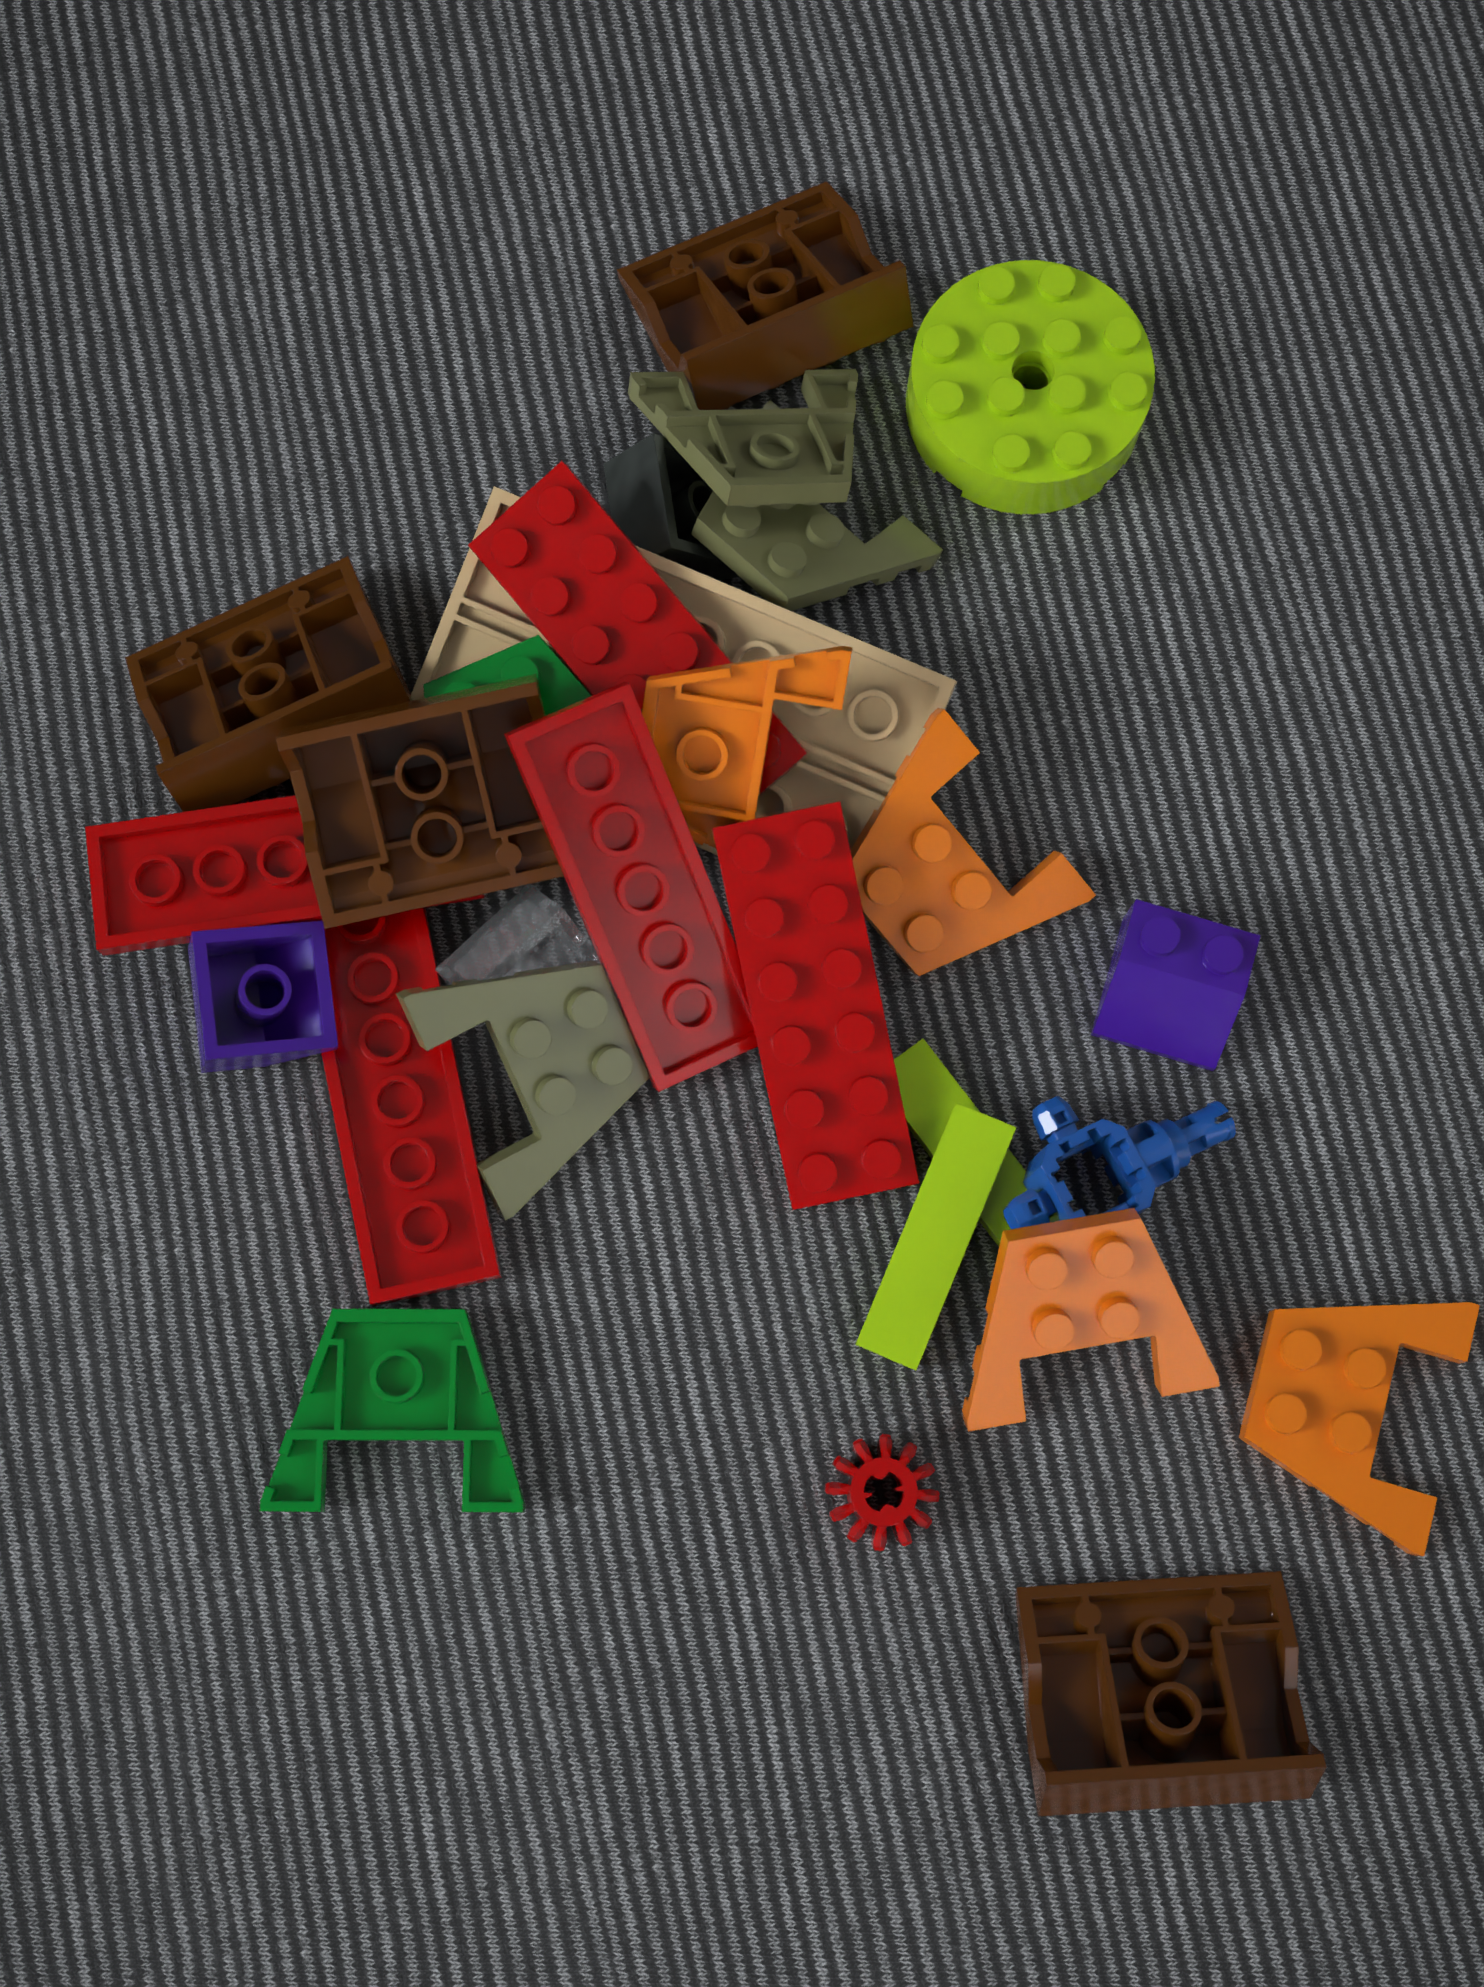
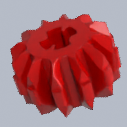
(885, 1514)

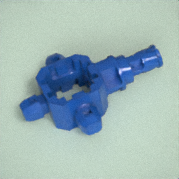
(1136, 1158)

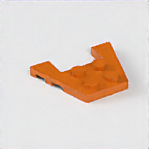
(717, 723)
(928, 884)
(1074, 1290)
(1325, 1395)

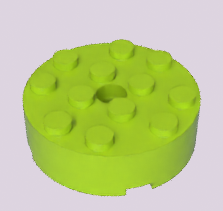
(1083, 395)

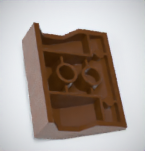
(767, 297)
(259, 668)
(418, 802)
(1163, 1694)

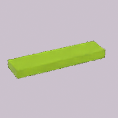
(928, 1101)
(936, 1236)

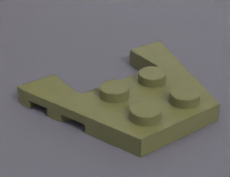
(760, 453)
(805, 553)
(561, 1051)

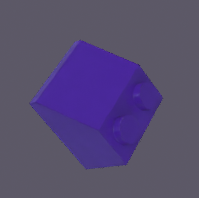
(1175, 984)
(261, 995)

